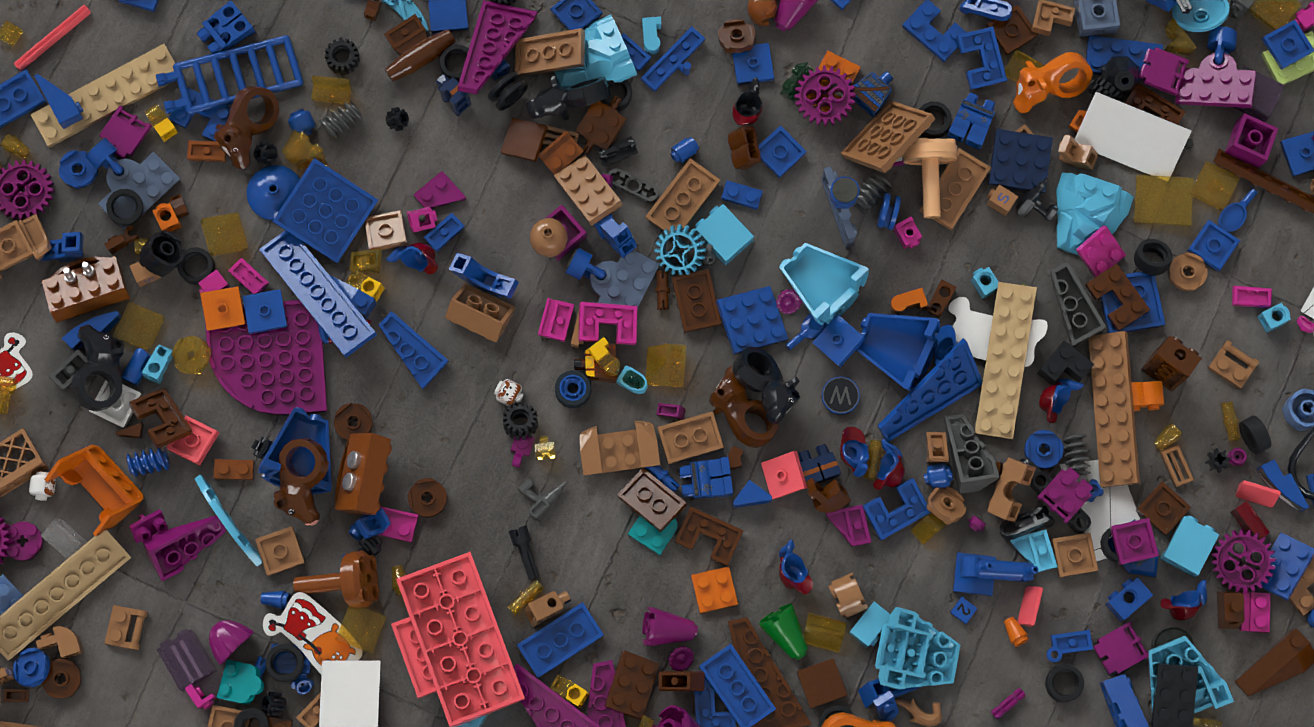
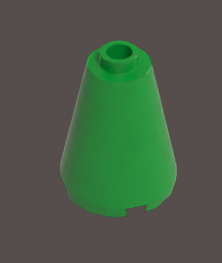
(785, 631)

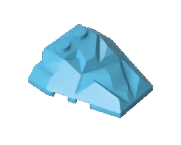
(603, 56)
(1085, 207)
(914, 653)
(1210, 688)

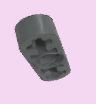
(648, 187)

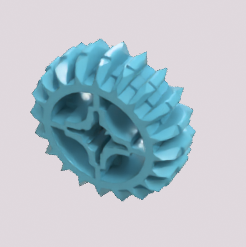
(682, 258)

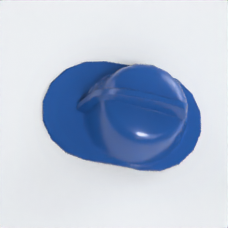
(946, 342)

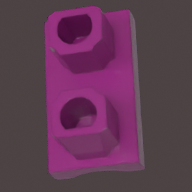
(148, 526)

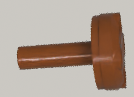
(356, 579)

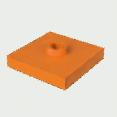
(222, 308)

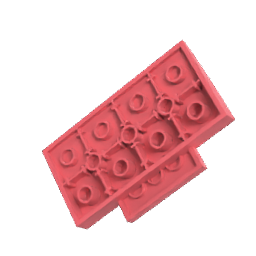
(455, 641)

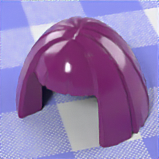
(226, 638)

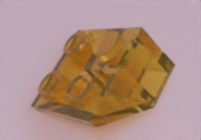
(301, 151)
(666, 365)

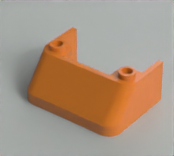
(102, 480)

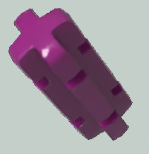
(1008, 703)

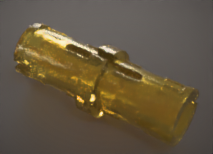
(1230, 421)
(874, 460)
(525, 597)

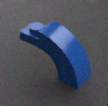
(67, 248)

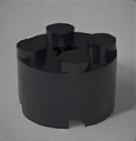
(161, 253)

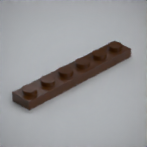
(1260, 178)

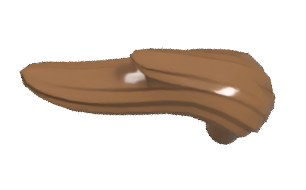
(920, 716)

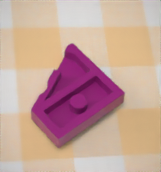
(438, 192)
(851, 524)

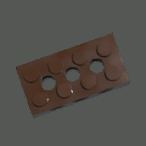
(1171, 363)

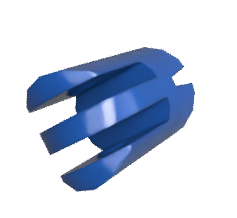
(134, 368)

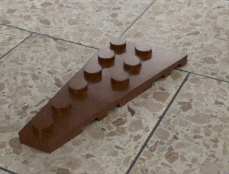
(758, 660)

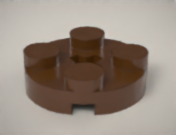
(736, 45)
(354, 411)
(420, 506)
(70, 686)

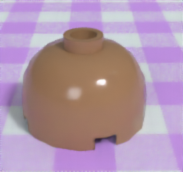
(552, 244)

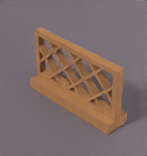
(22, 473)

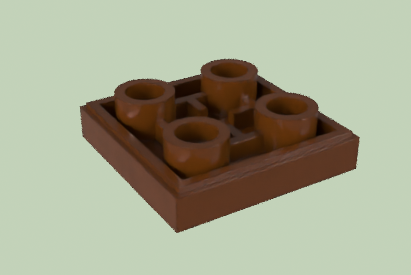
(524, 139)
(821, 683)

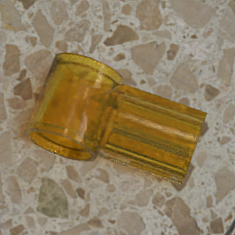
(7, 388)

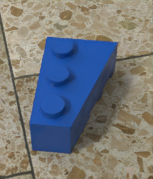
(1122, 702)

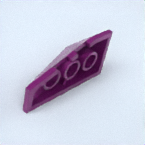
(181, 544)

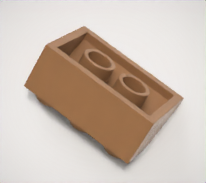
(479, 312)

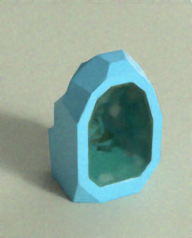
(632, 380)

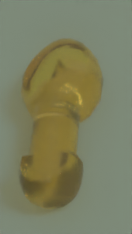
(1206, 722)

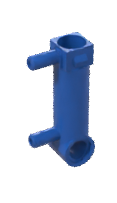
(995, 569)

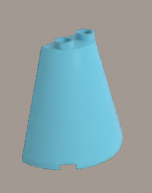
(824, 281)

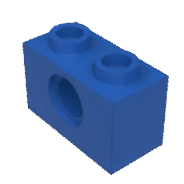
(1139, 595)

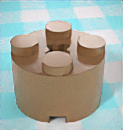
(848, 594)

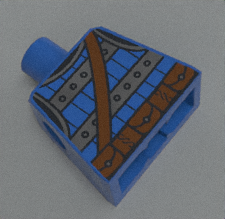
(872, 92)

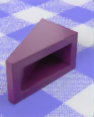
(671, 411)

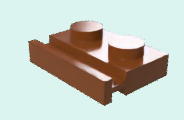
(561, 153)

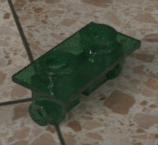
(790, 84)

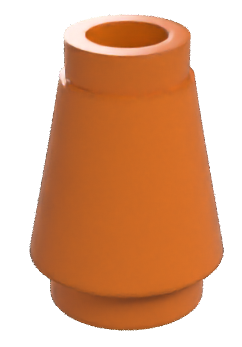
(1015, 632)

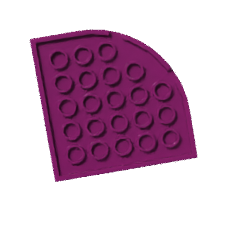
(272, 367)

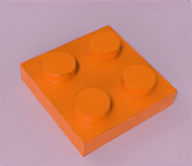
(714, 590)

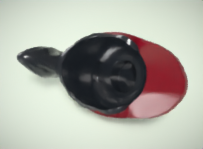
(748, 105)

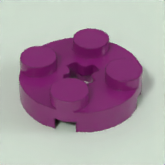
(31, 548)

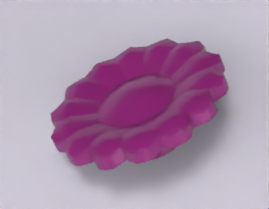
(788, 301)
(681, 658)

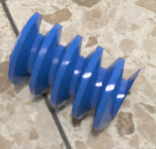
(148, 462)

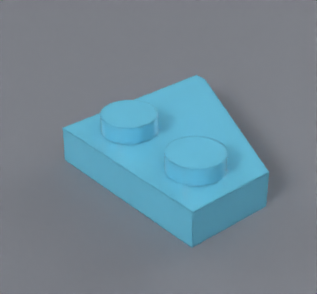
(1036, 549)

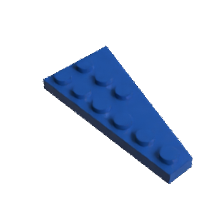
(942, 386)

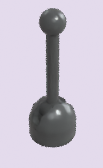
(709, 254)

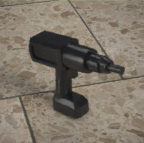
(1031, 201)

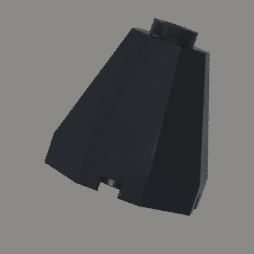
(1118, 68)

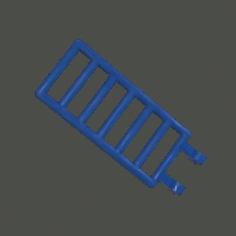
(185, 102)

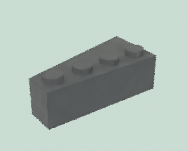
(1076, 308)

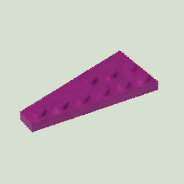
(494, 37)
(600, 684)
(547, 706)

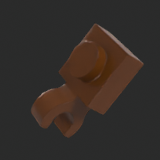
(119, 242)

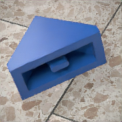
(751, 495)

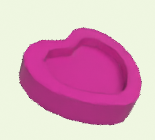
(1305, 325)

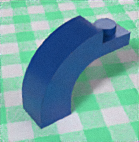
(481, 277)

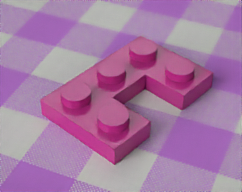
(598, 313)

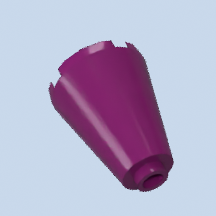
(791, 12)
(666, 628)

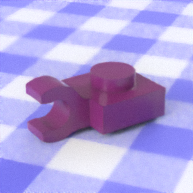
(521, 448)

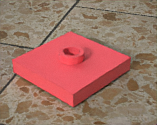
(197, 445)
(784, 475)

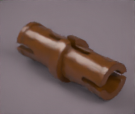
(662, 290)

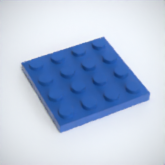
(325, 210)

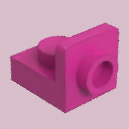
(197, 696)

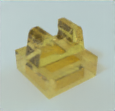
(10, 33)
(544, 449)

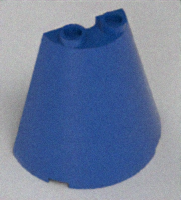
(900, 345)
(295, 427)

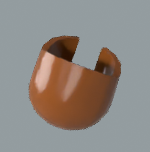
(760, 10)

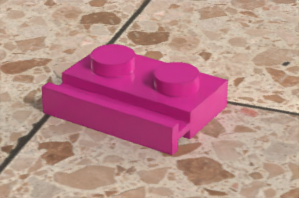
(556, 320)
(402, 525)
(1256, 612)

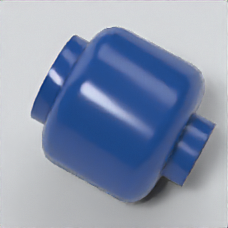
(302, 121)
(938, 475)

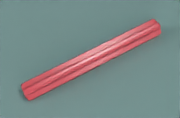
(52, 38)

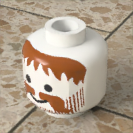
(508, 392)
(41, 488)

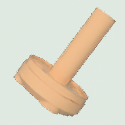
(931, 154)

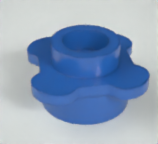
(1097, 490)
(306, 687)

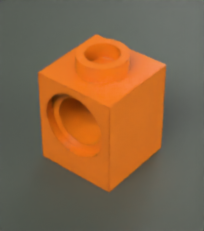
(170, 225)

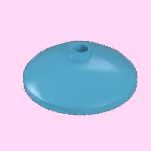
(1203, 16)

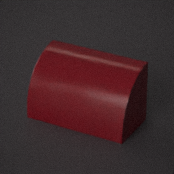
(1249, 519)

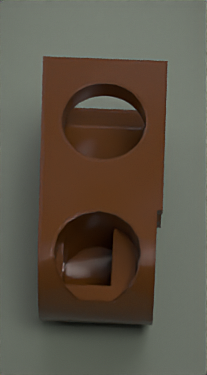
(940, 298)

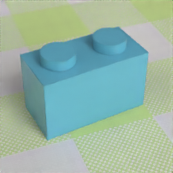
(870, 625)

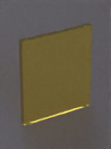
(1163, 200)

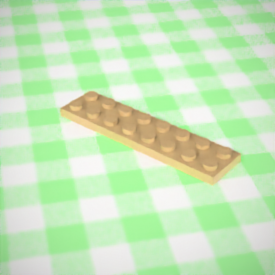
(107, 93)
(1005, 360)
(59, 592)

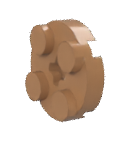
(1178, 277)
(946, 513)

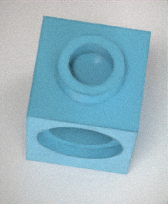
(984, 290)
(1269, 323)

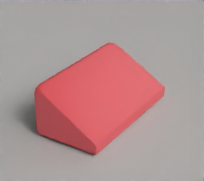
(1257, 493)
(1030, 606)

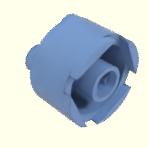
(1294, 412)

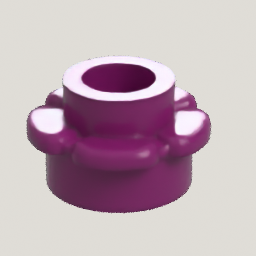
(1242, 457)
(976, 523)

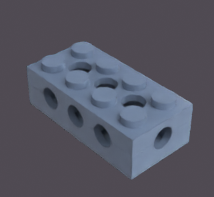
(1091, 24)

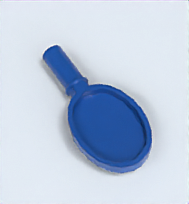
(1234, 215)
(809, 329)

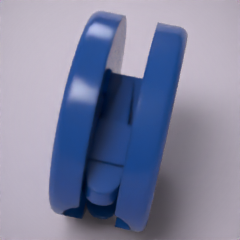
(888, 214)

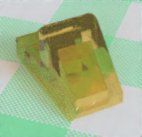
(1182, 43)
(366, 260)
(927, 528)

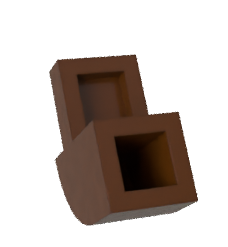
(828, 498)

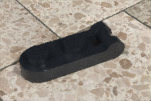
(1026, 523)

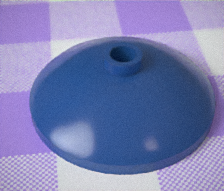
(261, 199)

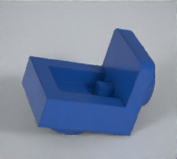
(373, 524)

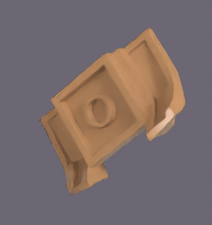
(22, 240)
(619, 449)

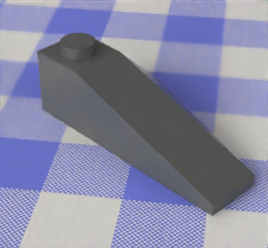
(971, 461)

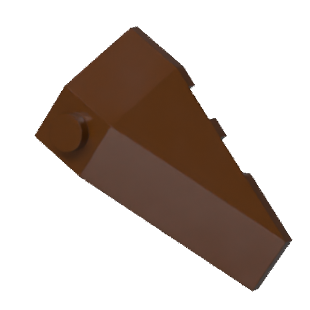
(1281, 662)

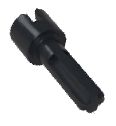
(522, 542)

